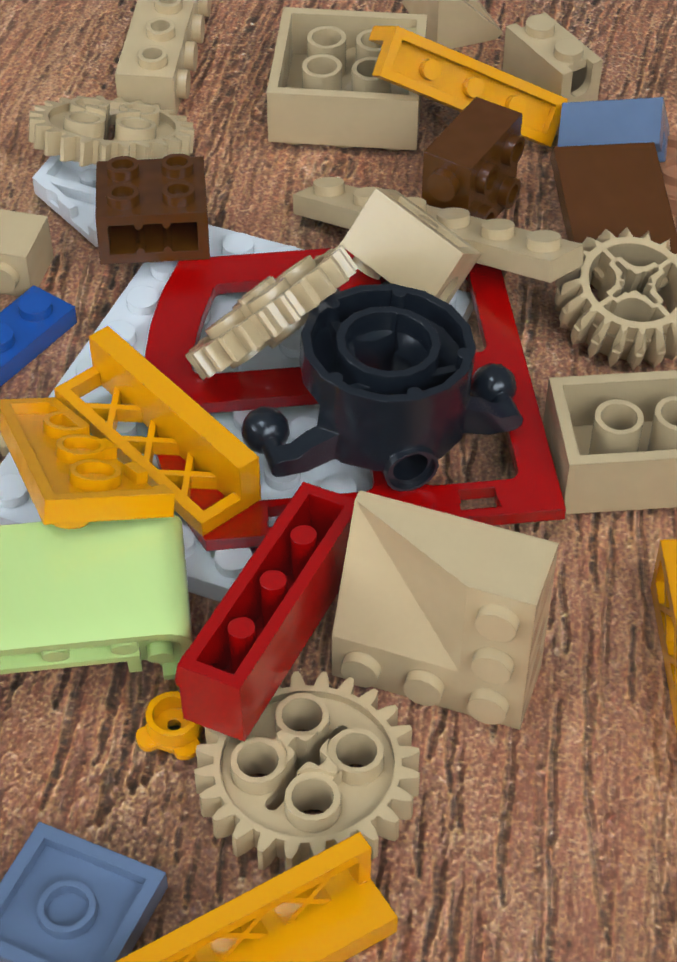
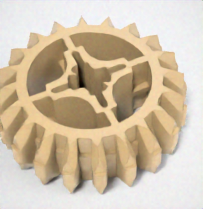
(629, 283)

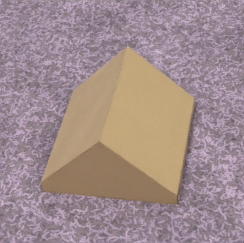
(455, 21)

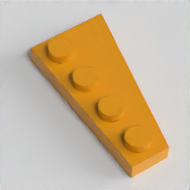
(73, 473)

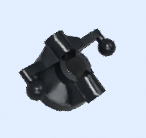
(389, 388)

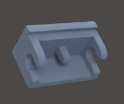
(615, 123)

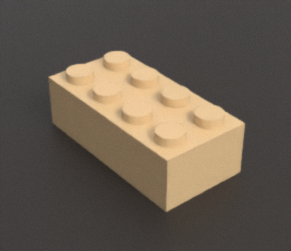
(614, 440)

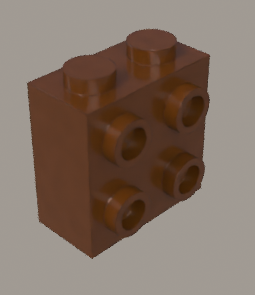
(475, 161)
(151, 209)

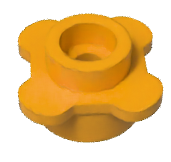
(162, 713)

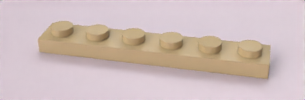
(502, 245)

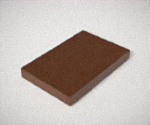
(612, 191)

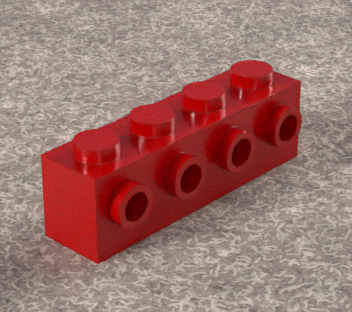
(267, 614)

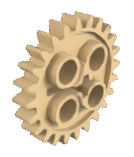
(80, 130)
(270, 312)
(352, 799)

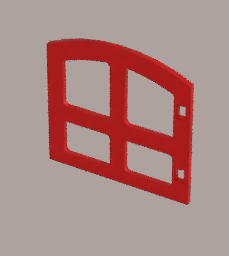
(177, 327)

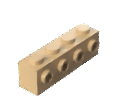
(161, 51)

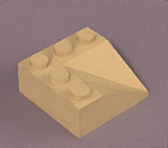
(325, 84)
(443, 609)

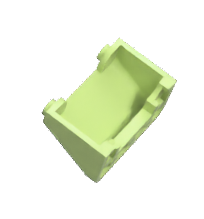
(94, 595)

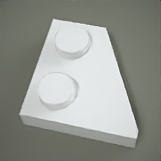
(70, 193)

